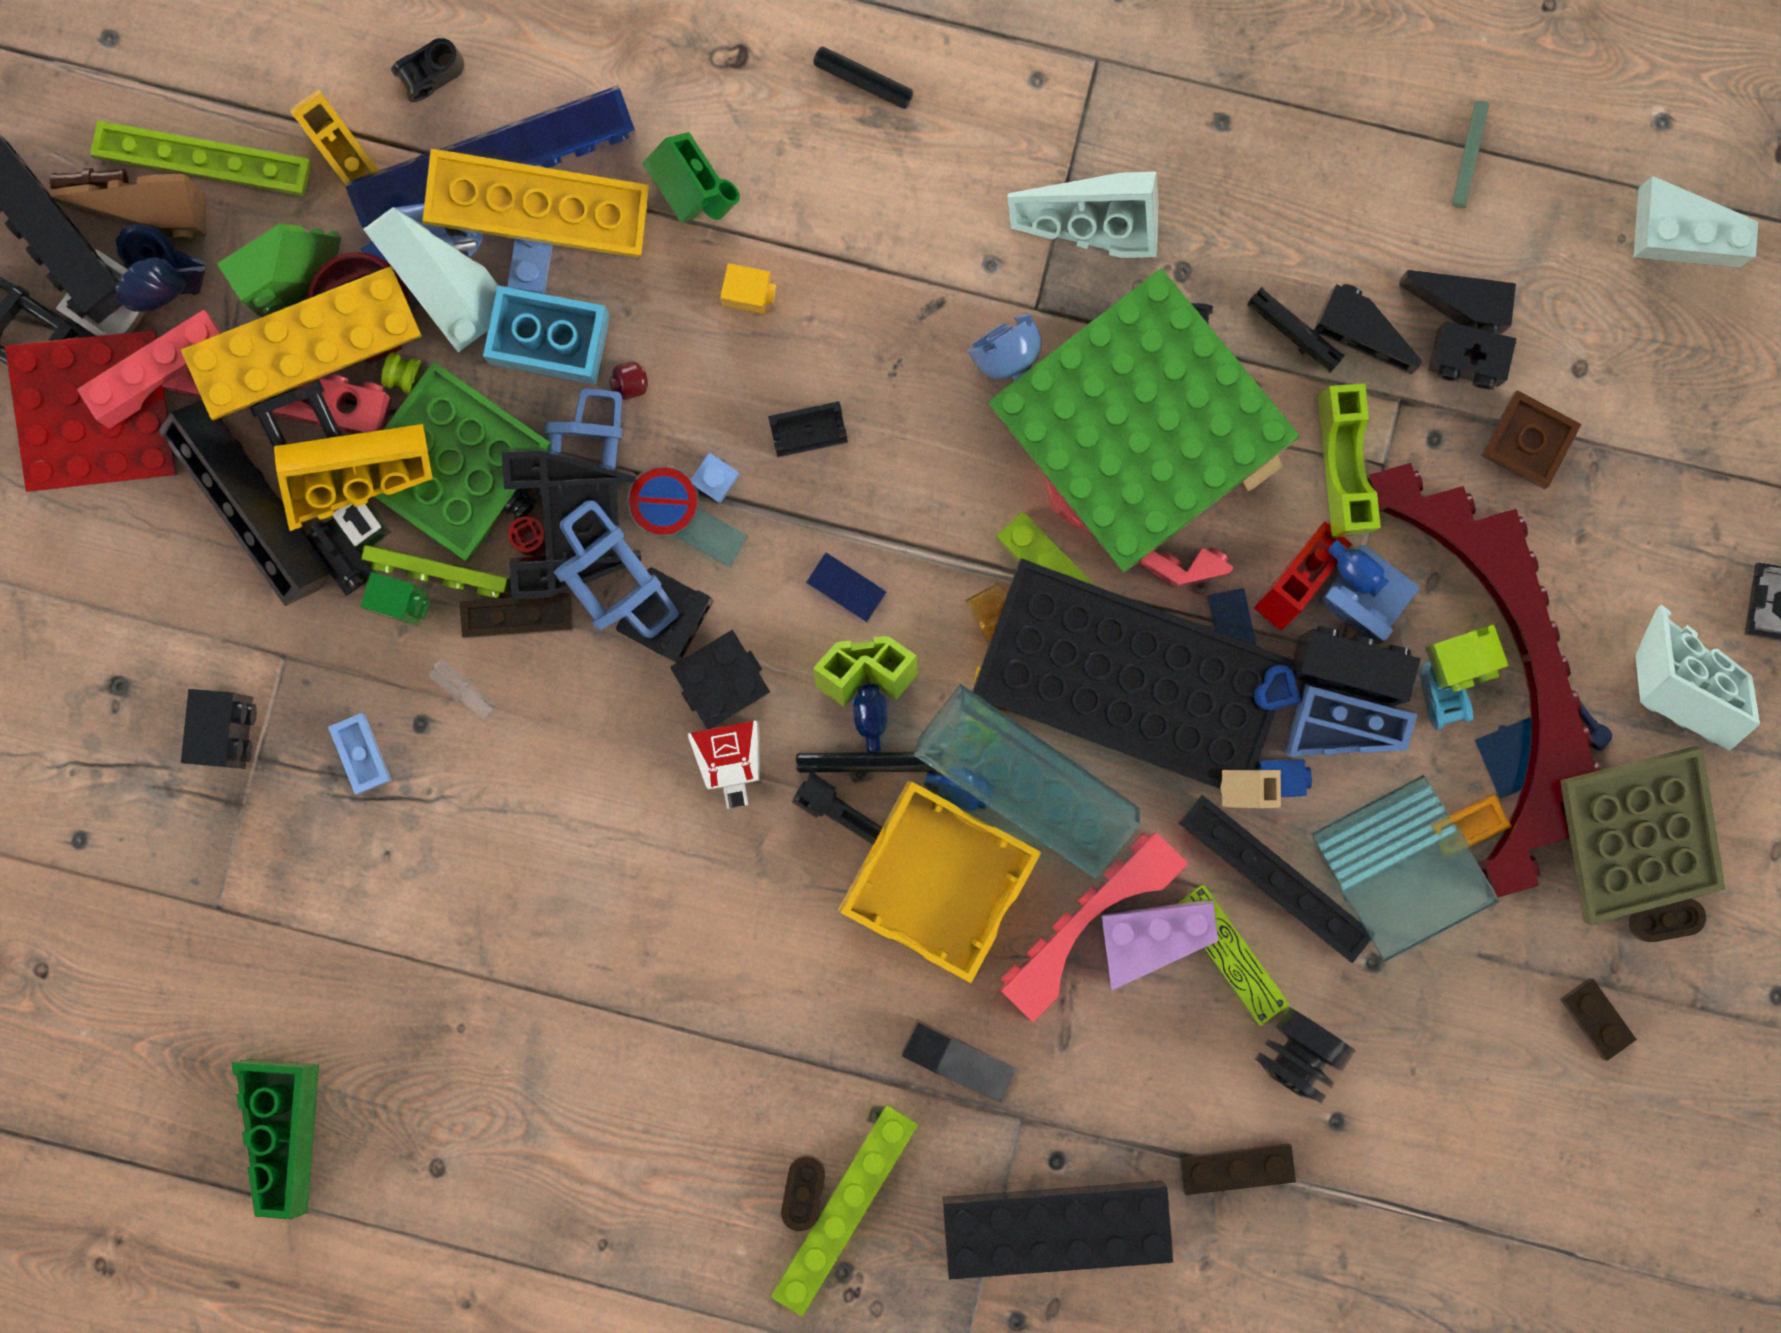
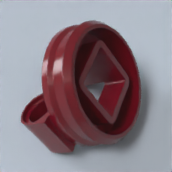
(346, 269)

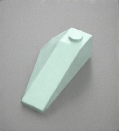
(1101, 212)
(443, 280)

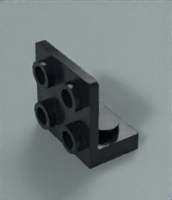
(677, 636)

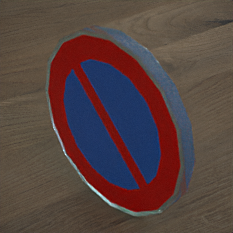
(663, 501)

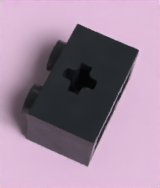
(1489, 348)

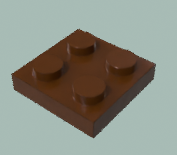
(1531, 439)

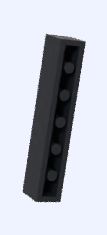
(54, 239)
(245, 502)

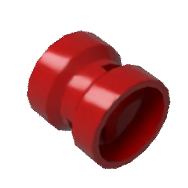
(533, 539)

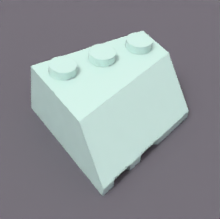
(1693, 684)

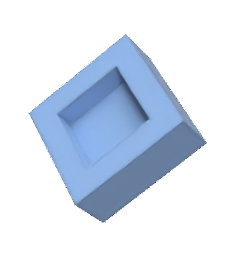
(715, 478)

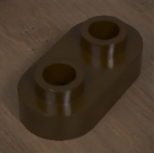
(1666, 922)
(803, 1192)

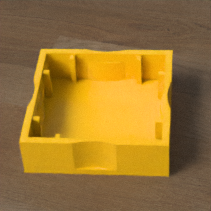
(939, 881)

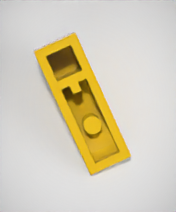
(332, 137)

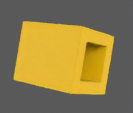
(747, 289)

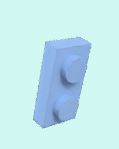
(530, 266)
(359, 753)

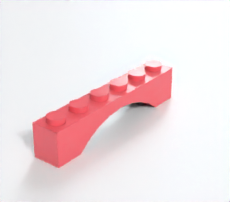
(1037, 981)

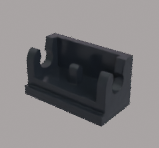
(808, 429)

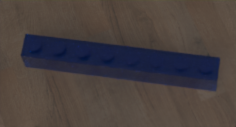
(527, 141)

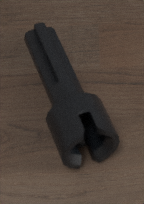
(820, 799)

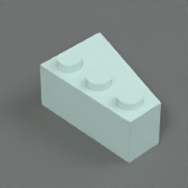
(1690, 228)

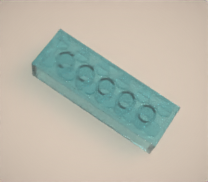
(1027, 781)

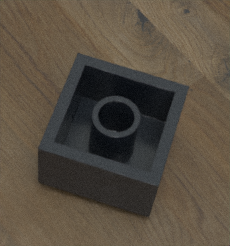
(218, 729)

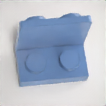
(1366, 613)

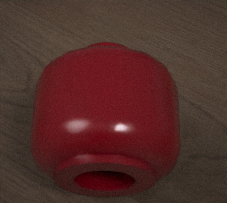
(629, 380)

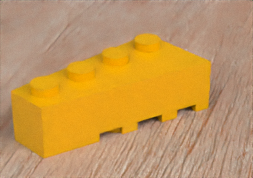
(349, 470)

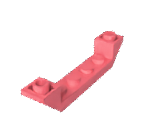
(1205, 566)

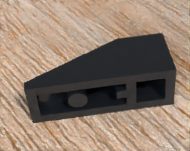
(1465, 300)
(1361, 326)
(957, 1061)

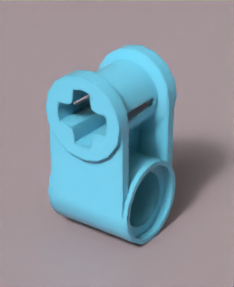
(1442, 699)

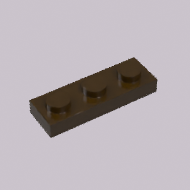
(515, 617)
(1237, 1169)

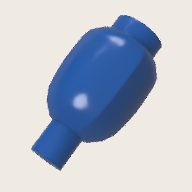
(1359, 569)
(953, 793)

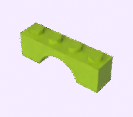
(1343, 426)

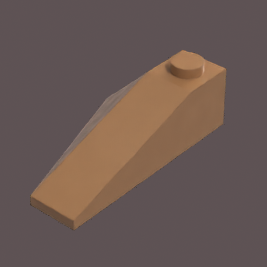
(158, 201)

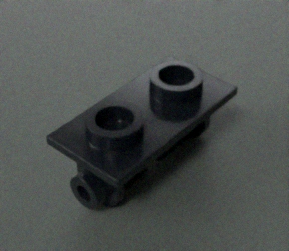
(342, 559)

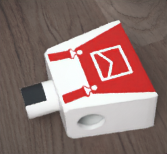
(728, 759)

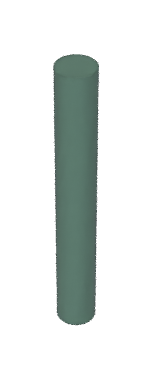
(1470, 154)

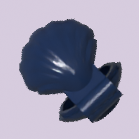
(155, 269)

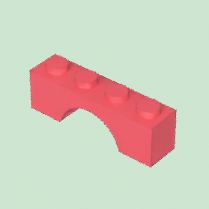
(127, 384)

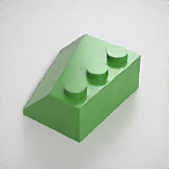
(278, 266)

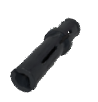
(1296, 330)

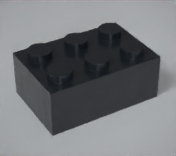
(1355, 666)

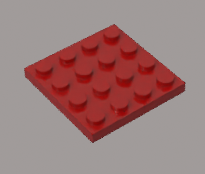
(57, 431)

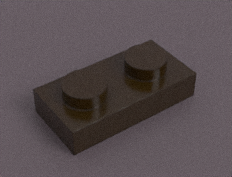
(1598, 1019)

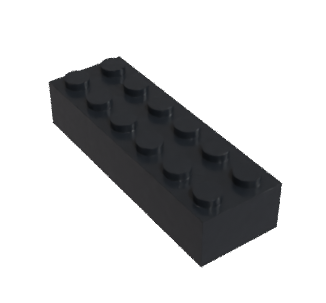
(1057, 1229)

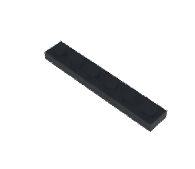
(1276, 878)

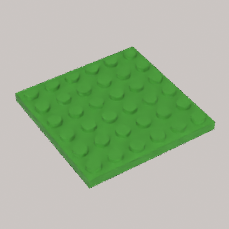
(1143, 420)

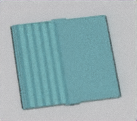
(1404, 868)

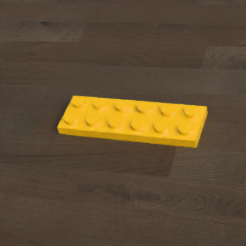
(535, 203)
(301, 343)

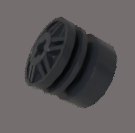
(1304, 1055)

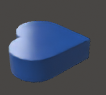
(1278, 689)

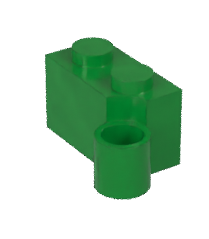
(689, 179)

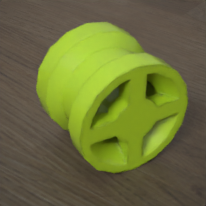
(401, 372)

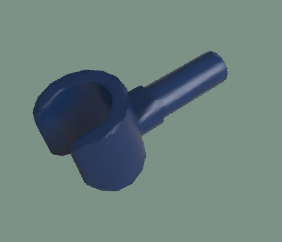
(1600, 734)

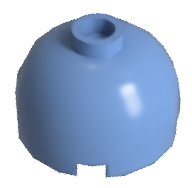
(1008, 349)

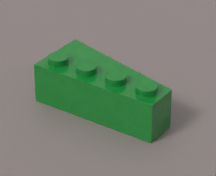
(278, 1133)

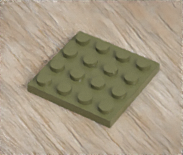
(1643, 835)

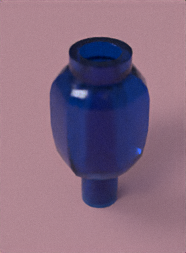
(870, 715)

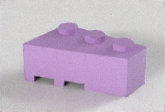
(1154, 937)

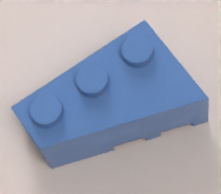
(1346, 723)

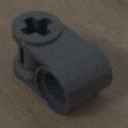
(425, 69)

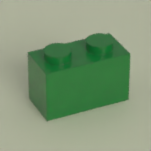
(395, 599)

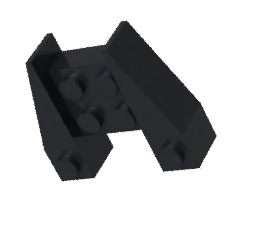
(565, 486)

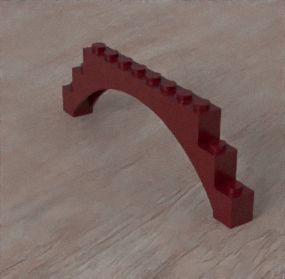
(1501, 561)

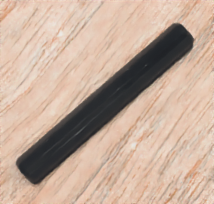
(861, 762)

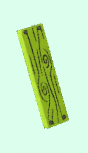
(1240, 965)

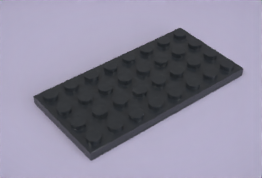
(1126, 676)

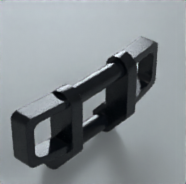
(19, 299)
(310, 391)

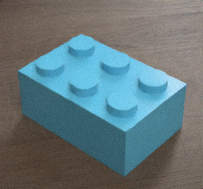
(546, 335)

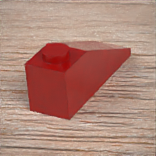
(1300, 578)

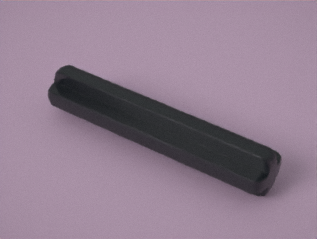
(863, 77)

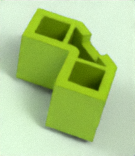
(1467, 657)
(876, 661)

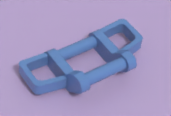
(610, 434)
(584, 557)

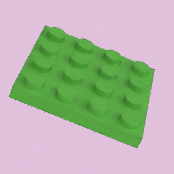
(465, 460)

